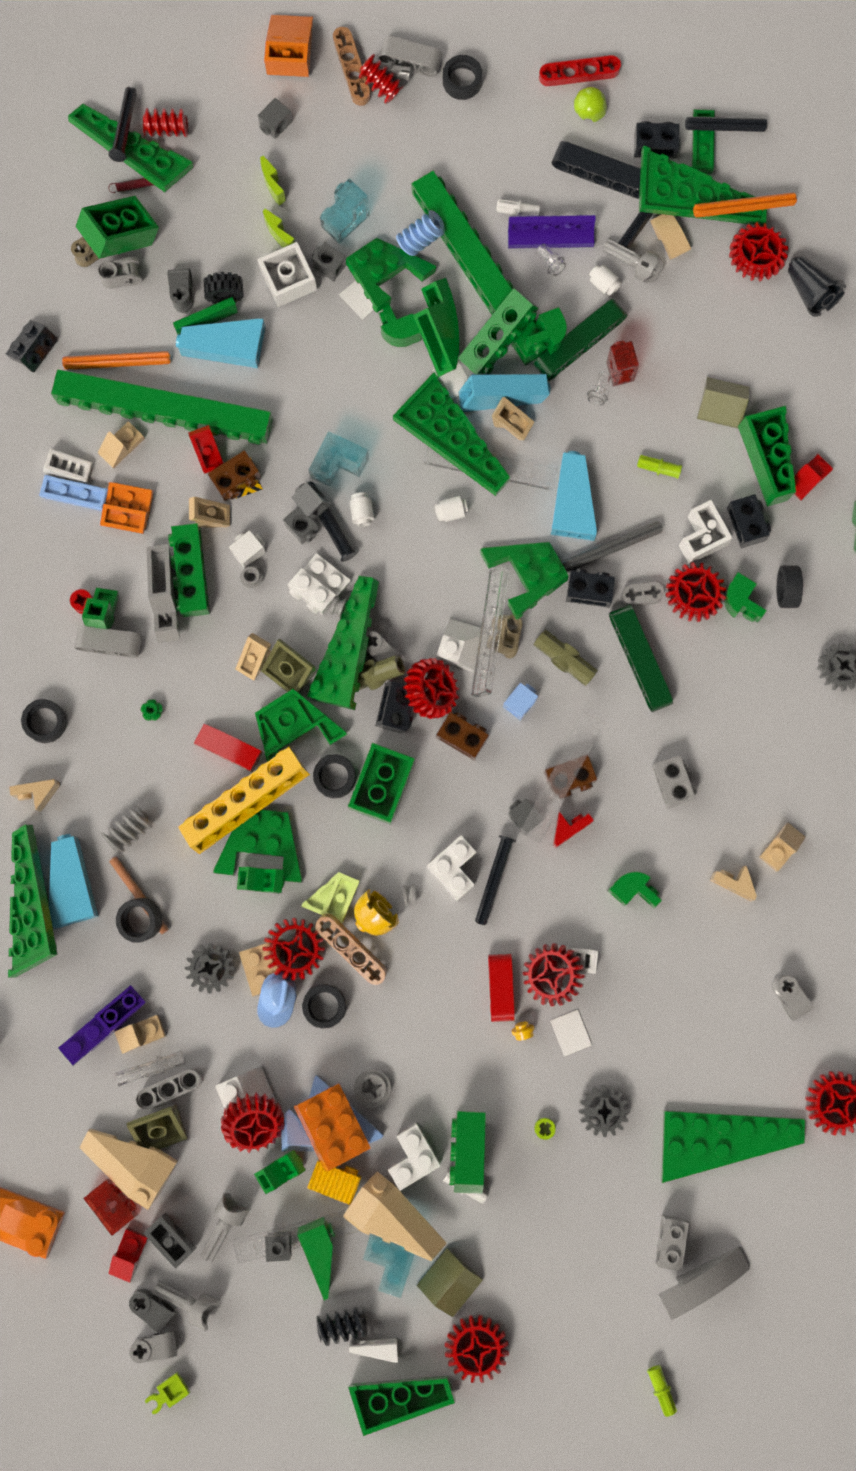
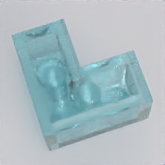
(347, 213)
(336, 454)
(394, 1259)

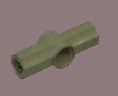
(565, 657)
(377, 673)

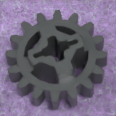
(835, 661)
(204, 955)
(593, 1111)

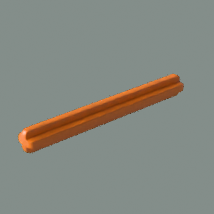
(744, 204)
(116, 360)

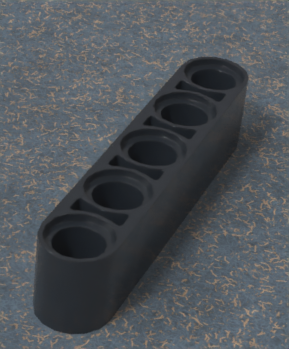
(597, 168)

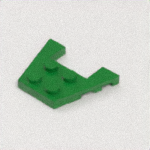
(379, 263)
(536, 568)
(289, 719)
(262, 834)

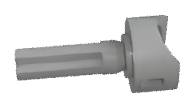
(643, 264)
(230, 1214)
(199, 1309)

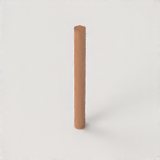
(132, 886)

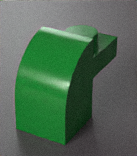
(398, 332)
(551, 333)
(737, 599)
(100, 610)
(260, 880)
(631, 884)
(280, 1171)

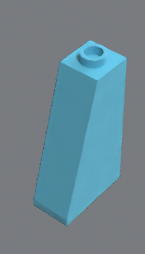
(224, 342)
(486, 391)
(573, 503)
(70, 887)

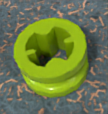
(537, 1128)

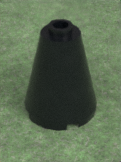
(815, 285)

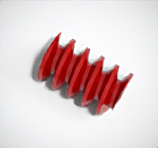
(380, 79)
(165, 123)

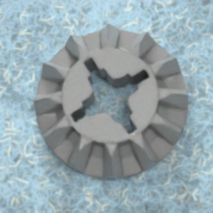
(362, 1083)

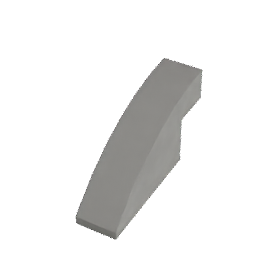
(162, 593)
(703, 1282)

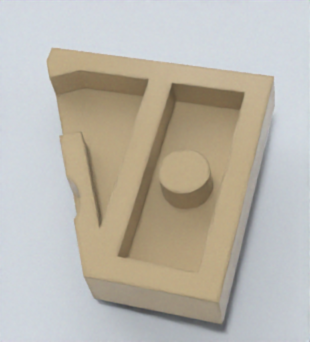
(256, 967)

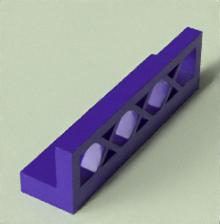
(551, 231)

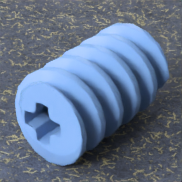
(421, 233)

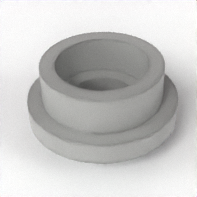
(248, 571)

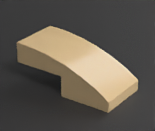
(671, 234)

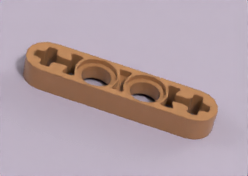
(351, 66)
(348, 951)

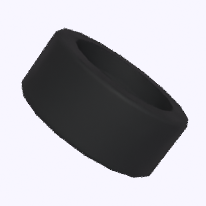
(462, 62)
(789, 586)
(29, 712)
(331, 759)
(124, 927)
(306, 1006)

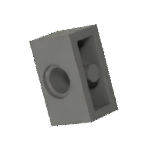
(170, 1240)

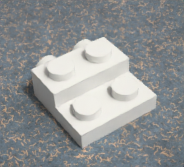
(318, 584)

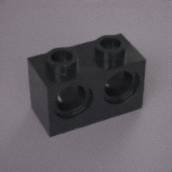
(656, 134)
(742, 521)
(590, 595)
(390, 704)

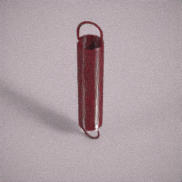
(131, 184)

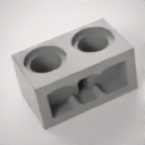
(668, 783)
(671, 1243)

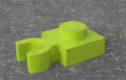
(170, 1391)

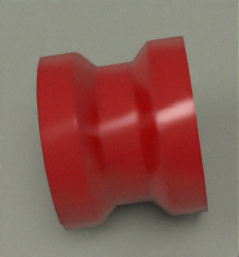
(78, 595)

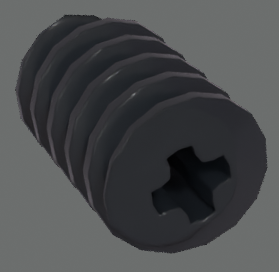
(342, 1326)

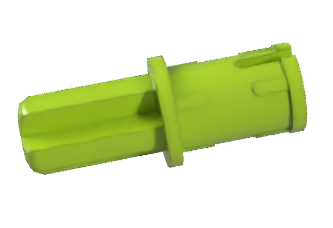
(659, 466)
(662, 1390)

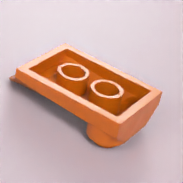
(28, 1223)

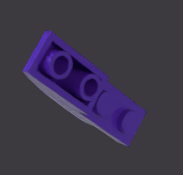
(102, 1025)

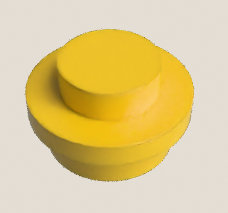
(523, 1031)

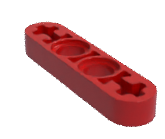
(579, 68)

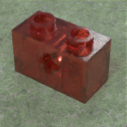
(622, 363)
(114, 1218)

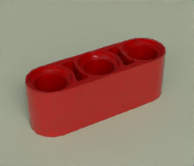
(501, 987)

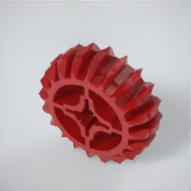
(750, 241)
(703, 595)
(425, 691)
(289, 959)
(557, 984)
(827, 1107)
(252, 1122)
(465, 1350)

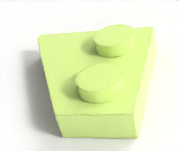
(333, 897)

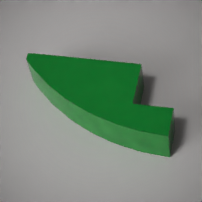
(439, 326)

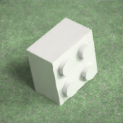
(287, 274)

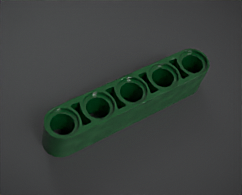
(581, 339)
(640, 658)

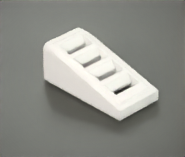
(57, 471)
(592, 963)
(381, 1349)

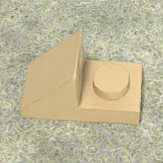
(512, 419)
(120, 444)
(209, 513)
(253, 656)
(41, 791)
(782, 847)
(741, 886)
(140, 1034)

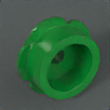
(156, 714)

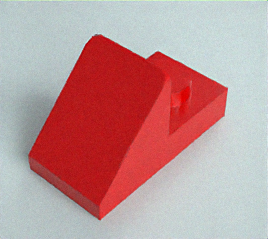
(205, 448)
(810, 476)
(564, 831)
(128, 1255)

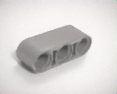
(422, 58)
(108, 641)
(159, 1094)

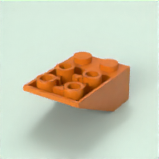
(288, 45)

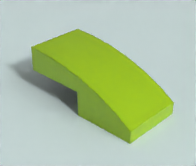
(271, 178)
(276, 229)

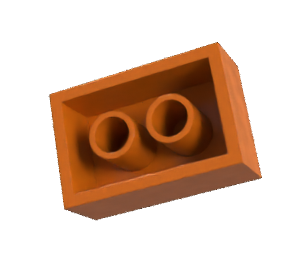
(332, 1127)

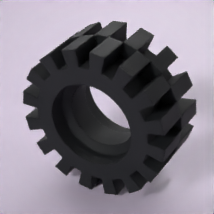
(223, 286)

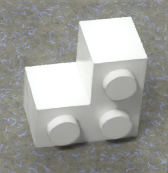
(709, 533)
(447, 868)
(419, 1158)

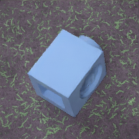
(521, 700)

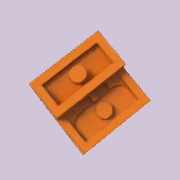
(126, 507)

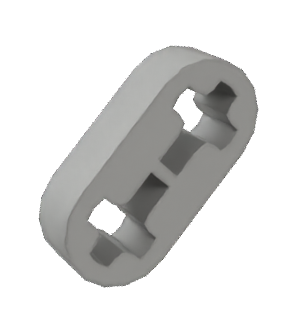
(641, 589)

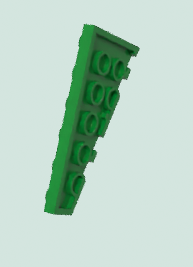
(677, 188)
(446, 430)
(346, 652)
(29, 908)
(710, 1140)

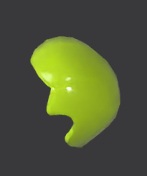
(590, 104)

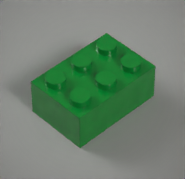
(117, 226)
(381, 784)
(468, 1152)

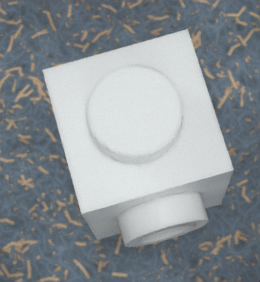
(247, 548)

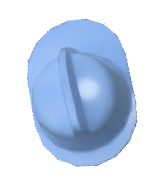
(276, 1000)

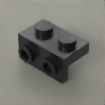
(32, 345)

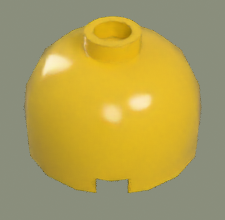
(373, 914)

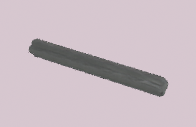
(612, 546)

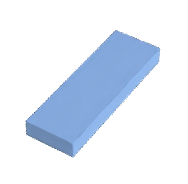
(73, 492)

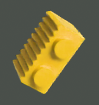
(337, 1183)

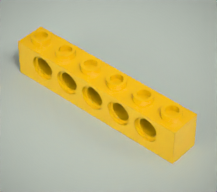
(255, 800)

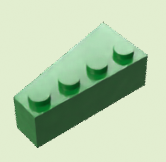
(769, 452)
(396, 1401)

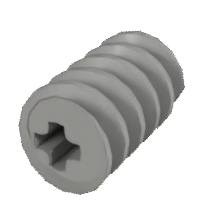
(127, 830)

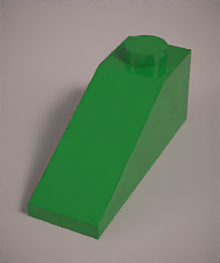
(317, 1245)

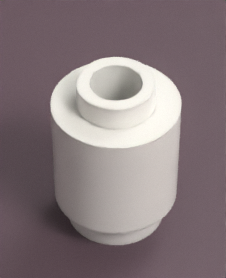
(604, 280)
(361, 509)
(451, 509)

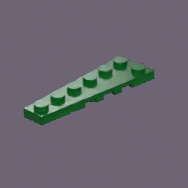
(145, 157)

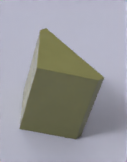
(723, 402)
(288, 667)
(158, 1128)
(449, 1283)

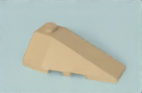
(134, 1169)
(389, 1215)

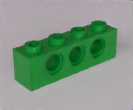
(500, 320)
(198, 603)

